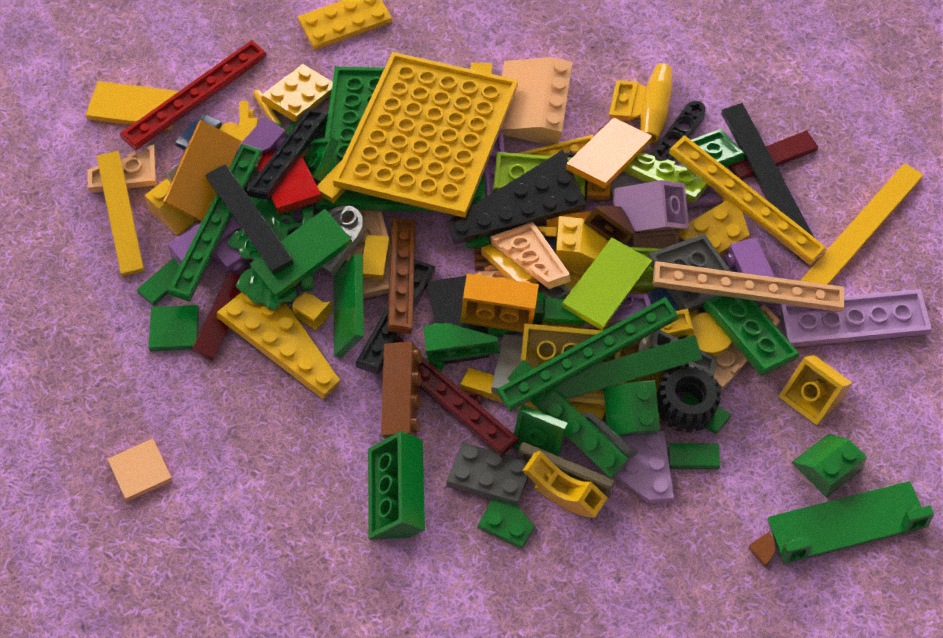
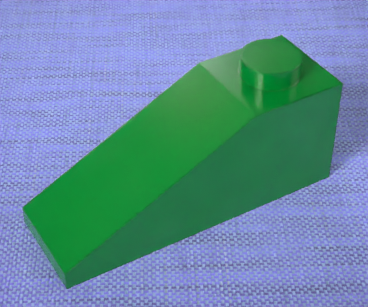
(454, 342)

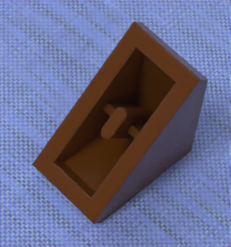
(610, 223)

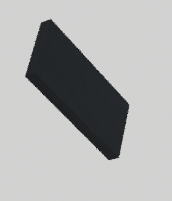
(446, 305)

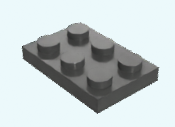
(488, 474)

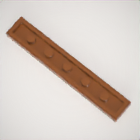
(401, 276)

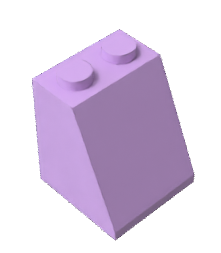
(654, 205)

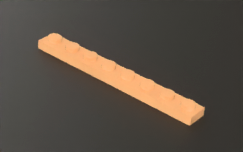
(748, 286)

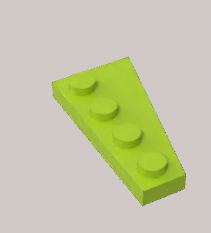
(649, 170)

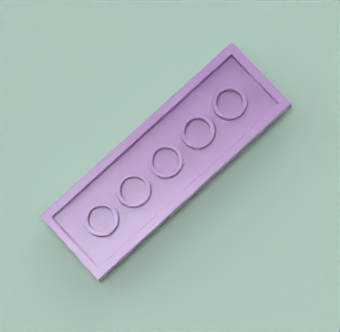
(862, 319)

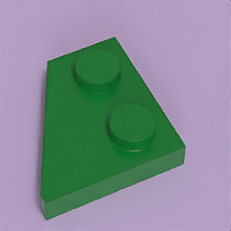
(506, 523)

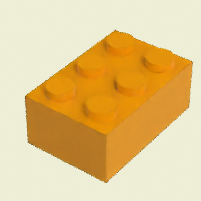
(498, 302)

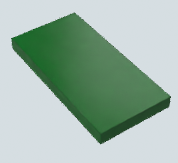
(309, 248)
(348, 306)
(752, 332)

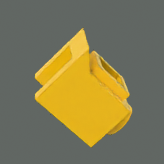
(311, 310)

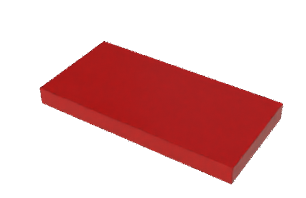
(296, 189)

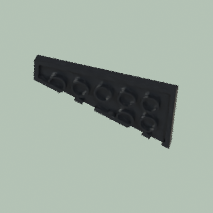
(533, 197)

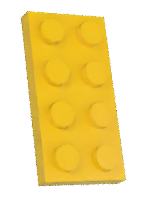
(343, 21)

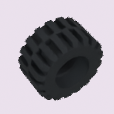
(694, 382)

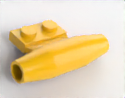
(650, 102)

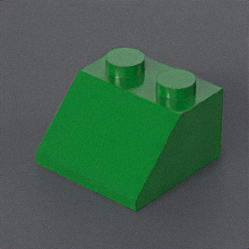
(632, 408)
(830, 463)

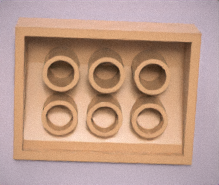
(539, 100)

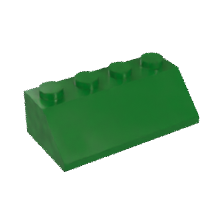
(396, 487)

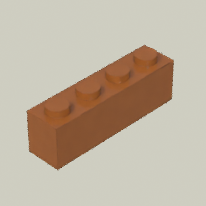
(400, 389)

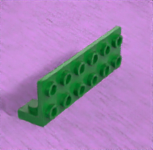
(848, 522)

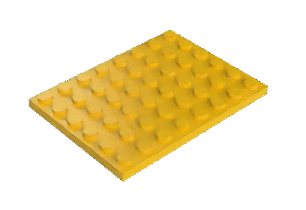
(426, 134)

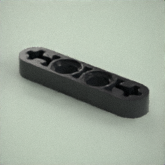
(675, 132)

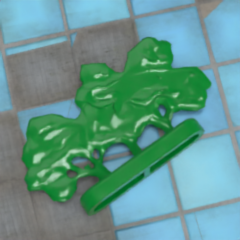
(250, 282)

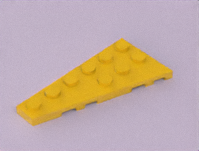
(282, 340)

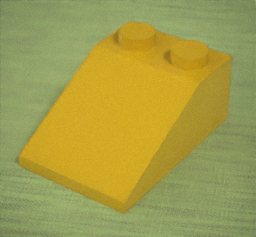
(577, 243)

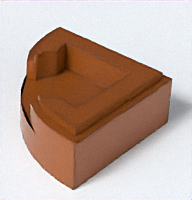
(763, 549)

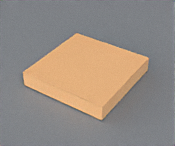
(140, 470)

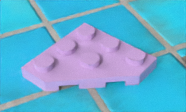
(649, 469)

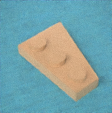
(137, 168)

